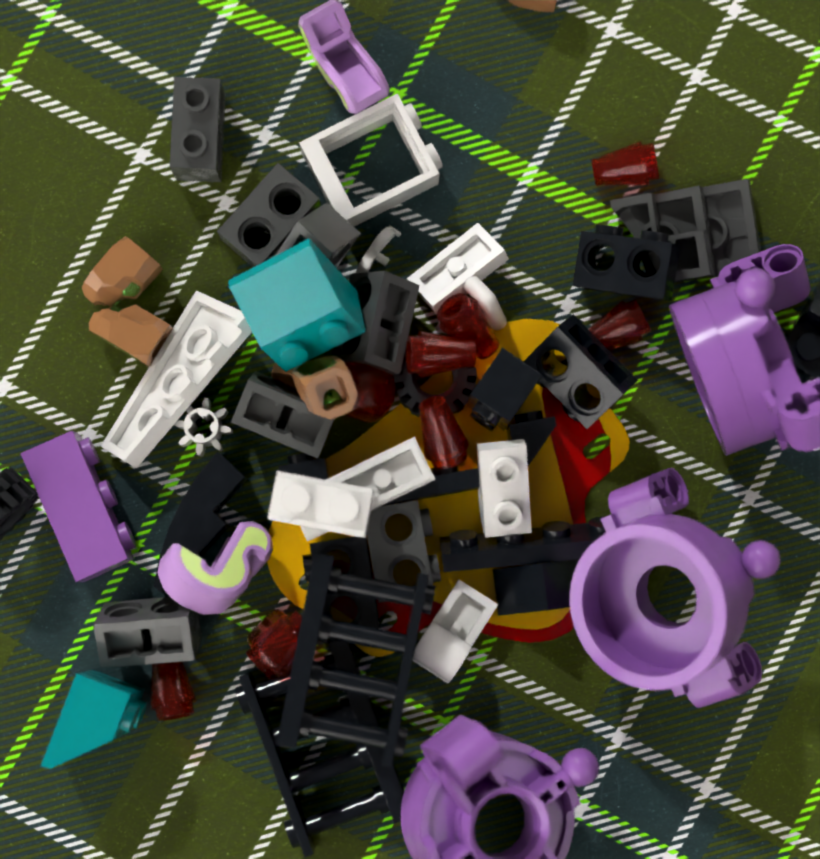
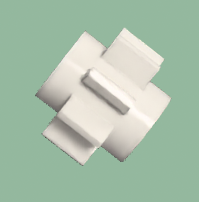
(216, 427)

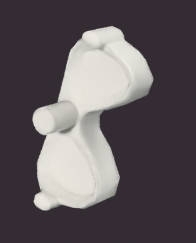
(376, 247)

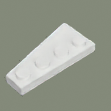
(181, 370)

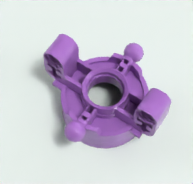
(742, 354)
(621, 624)
(467, 768)

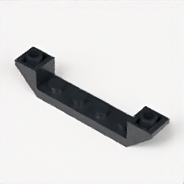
(528, 426)

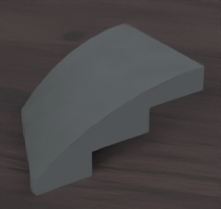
(708, 223)

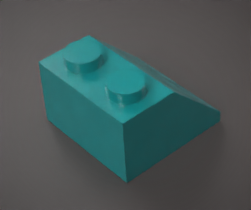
(298, 305)
(93, 715)

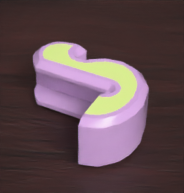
(342, 58)
(216, 587)

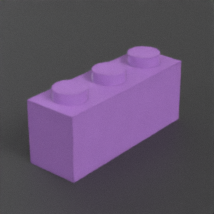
(79, 505)

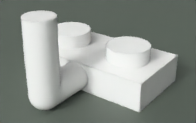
(461, 270)

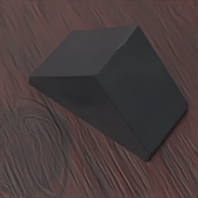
(533, 587)

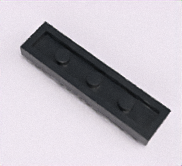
(545, 544)

